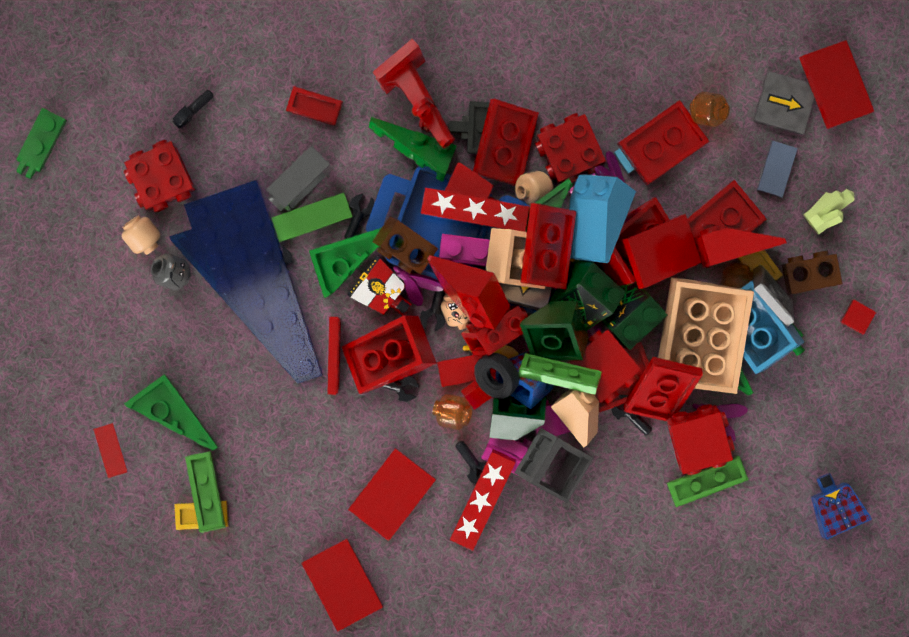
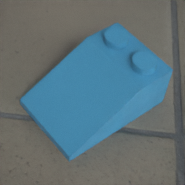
(600, 214)
(767, 335)

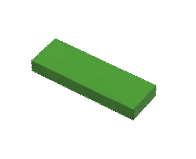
(311, 217)
(560, 373)
(706, 482)
(205, 492)

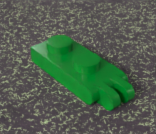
(40, 142)

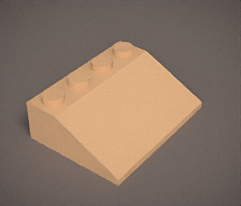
(707, 331)

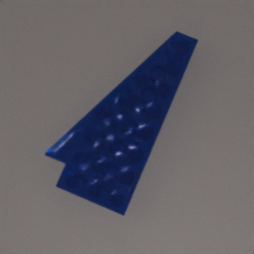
(243, 262)

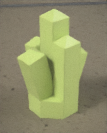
(828, 210)

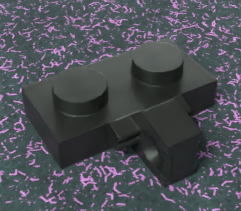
(471, 125)

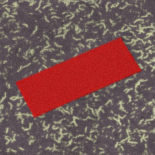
(110, 450)

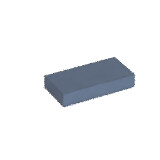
(777, 169)

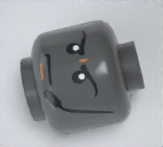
(170, 271)

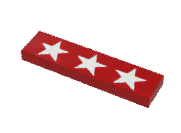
(474, 210)
(483, 499)

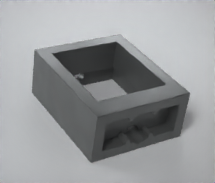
(299, 179)
(539, 459)

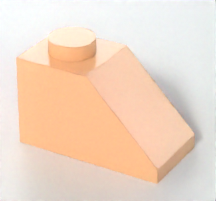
(579, 413)

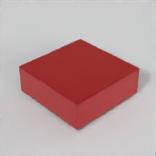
(858, 317)

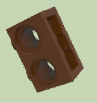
(407, 242)
(812, 278)

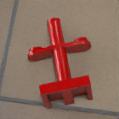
(402, 72)

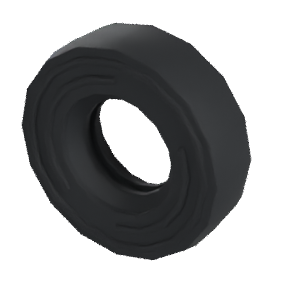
(488, 383)

